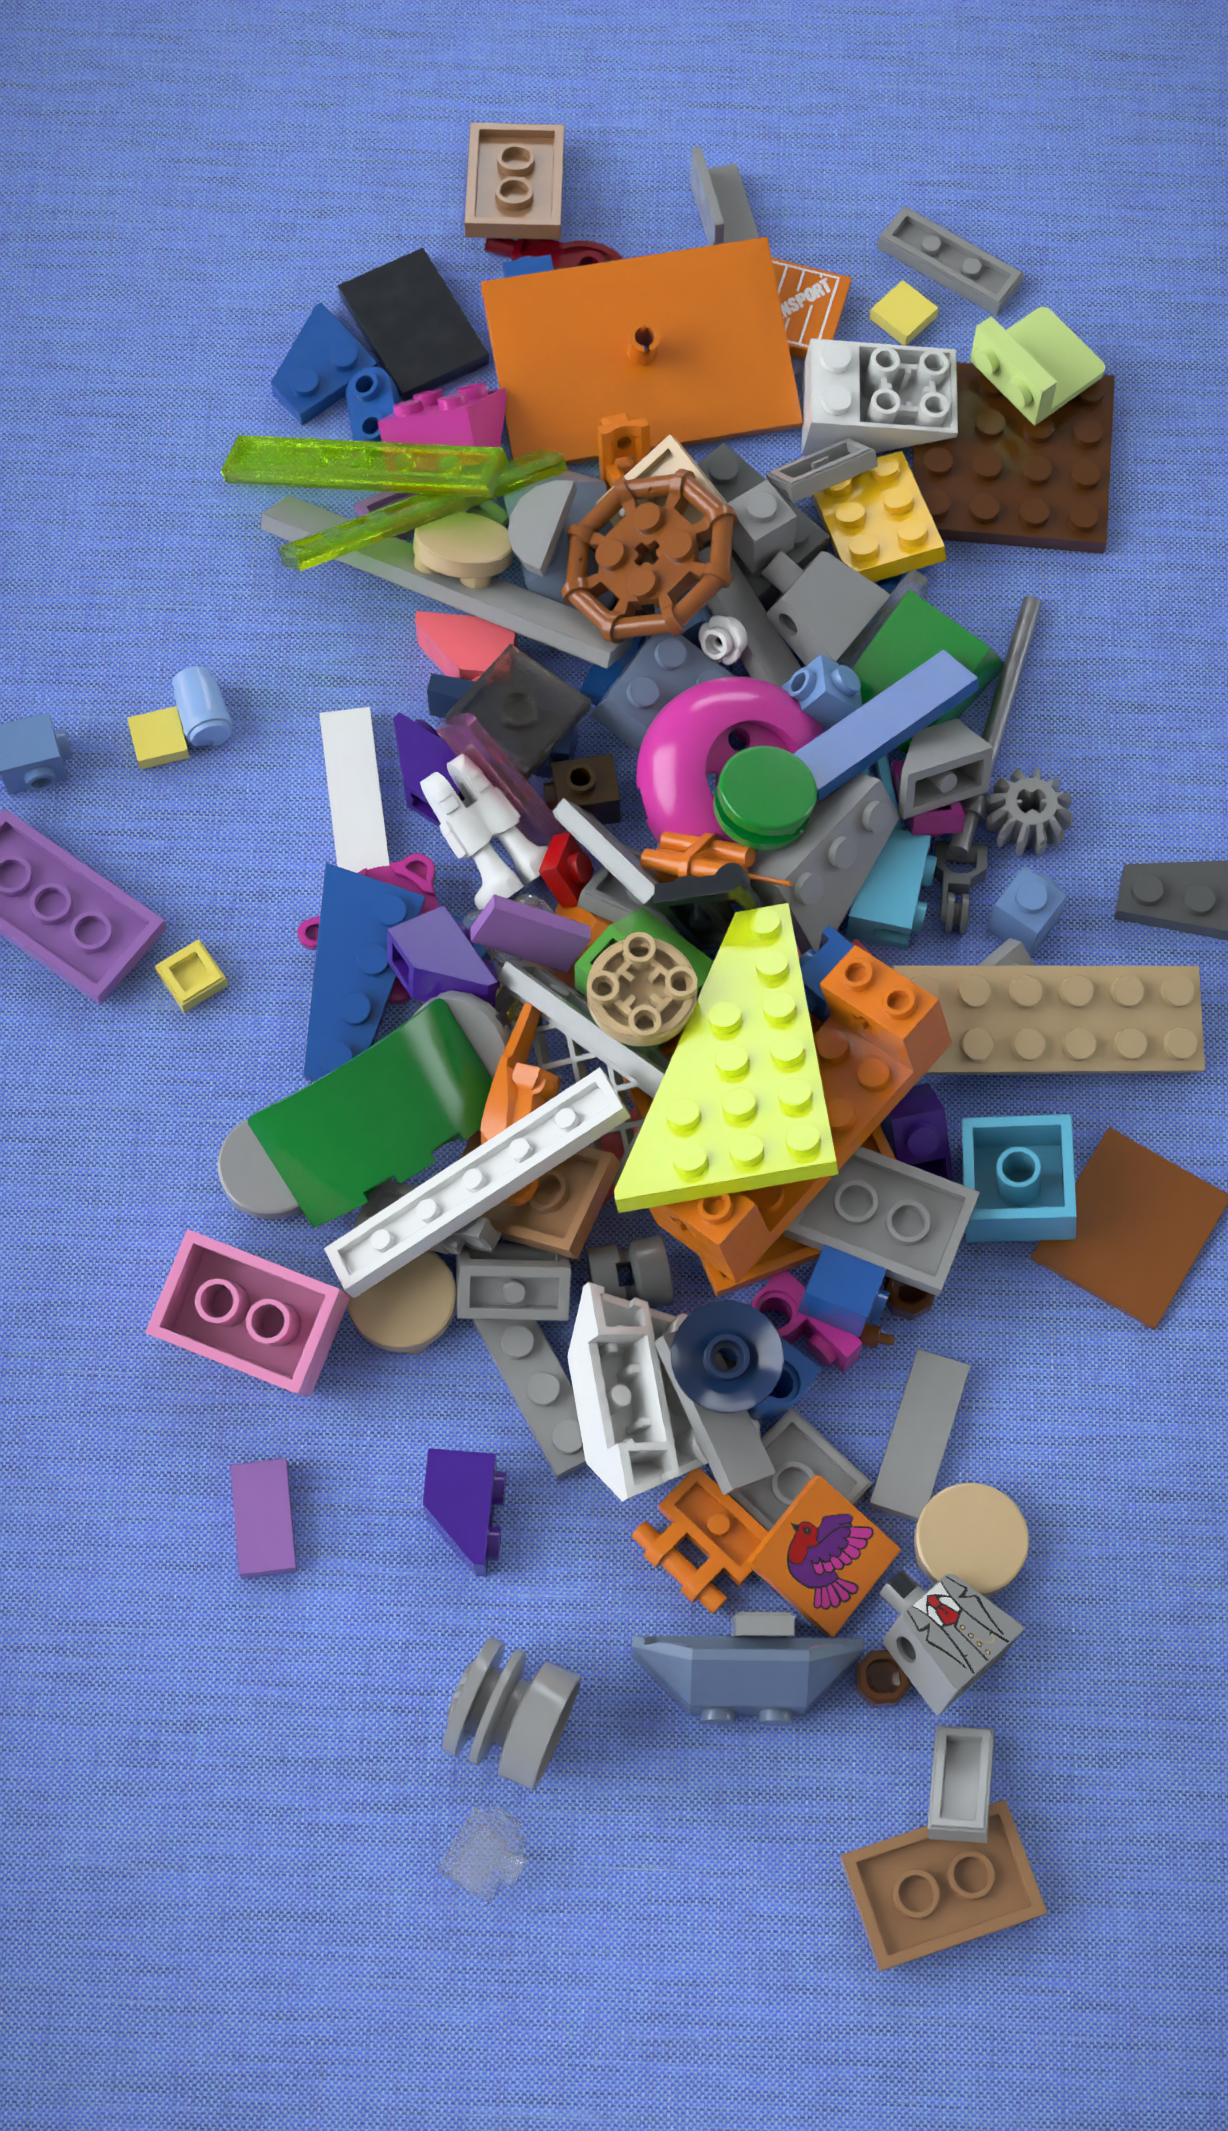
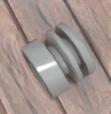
(511, 1713)

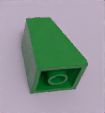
(913, 637)

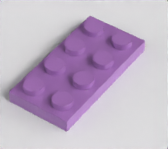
(69, 912)

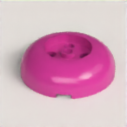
(692, 741)

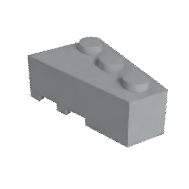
(828, 858)

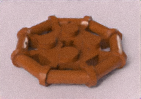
(642, 530)

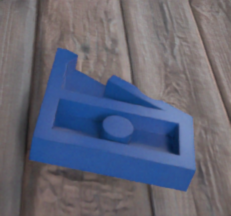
(318, 366)

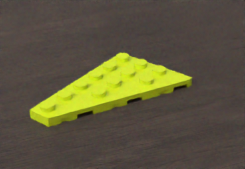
(743, 1083)

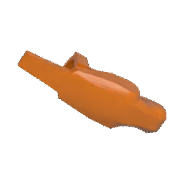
(518, 1089)

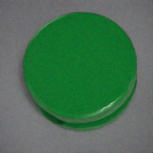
(764, 797)

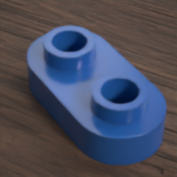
(370, 406)

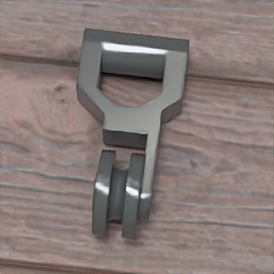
(958, 883)

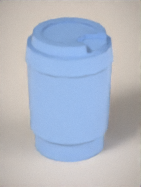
(201, 707)

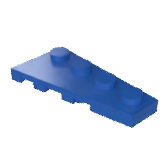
(352, 967)

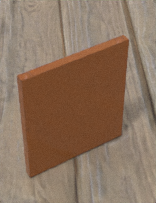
(1134, 1228)

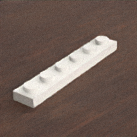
(476, 1183)

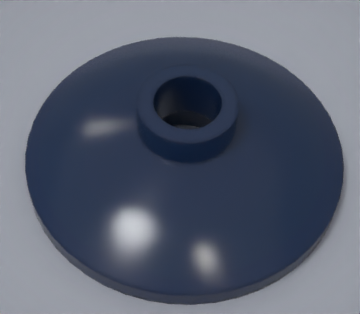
(730, 1328)

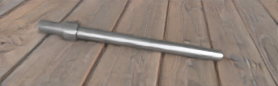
(999, 712)

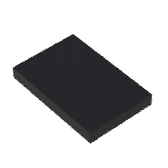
(413, 324)

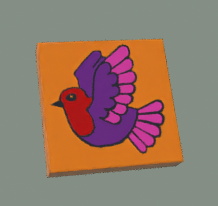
(823, 1556)

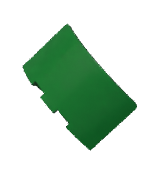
(376, 1115)

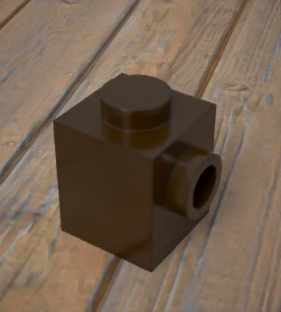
(588, 784)

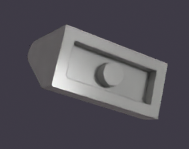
(512, 1283)

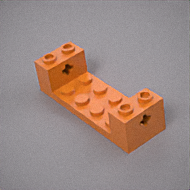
(869, 1057)

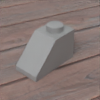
(943, 768)

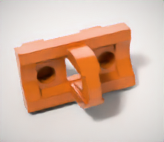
(617, 441)

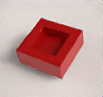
(566, 869)

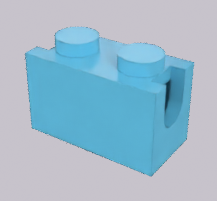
(888, 900)

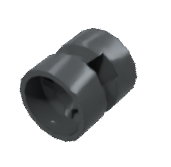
(647, 1268)

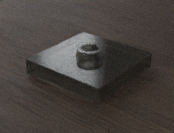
(523, 708)

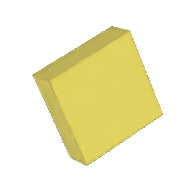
(903, 313)
(158, 737)
(191, 975)

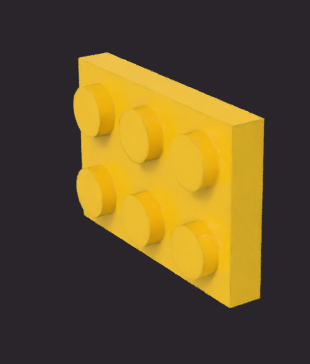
(880, 521)

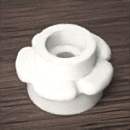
(731, 634)

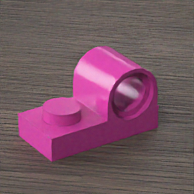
(824, 1341)

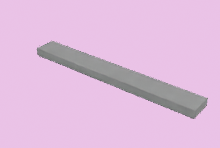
(498, 603)

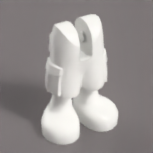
(476, 820)

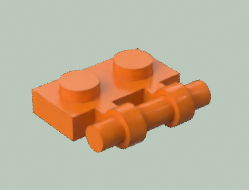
(714, 1526)

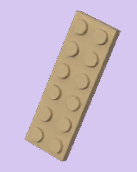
(1066, 1019)

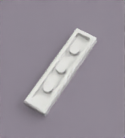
(354, 789)

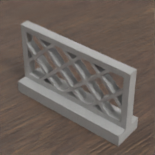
(570, 1014)

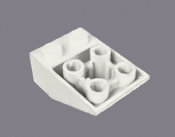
(877, 395)

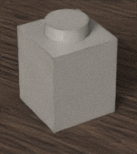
(763, 526)

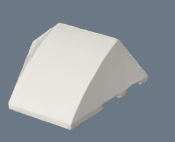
(624, 1398)

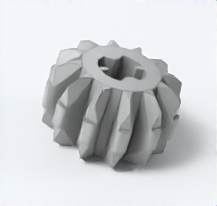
(1028, 812)

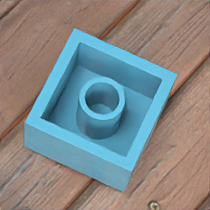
(1022, 1177)

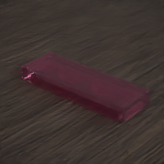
(468, 737)

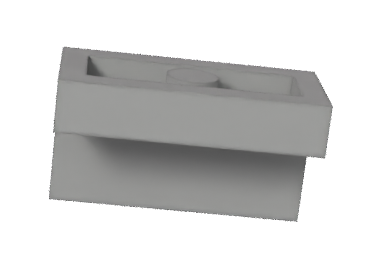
(721, 201)

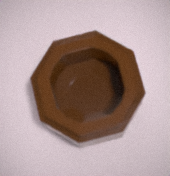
(907, 1300)
(881, 1680)

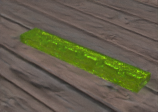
(365, 465)
(412, 514)

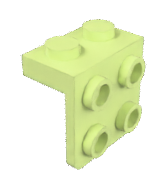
(1035, 362)

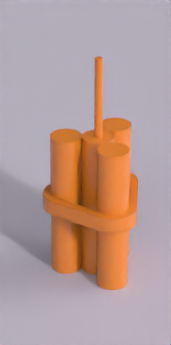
(699, 857)

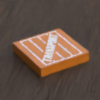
(810, 303)

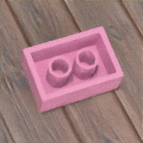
(248, 1313)

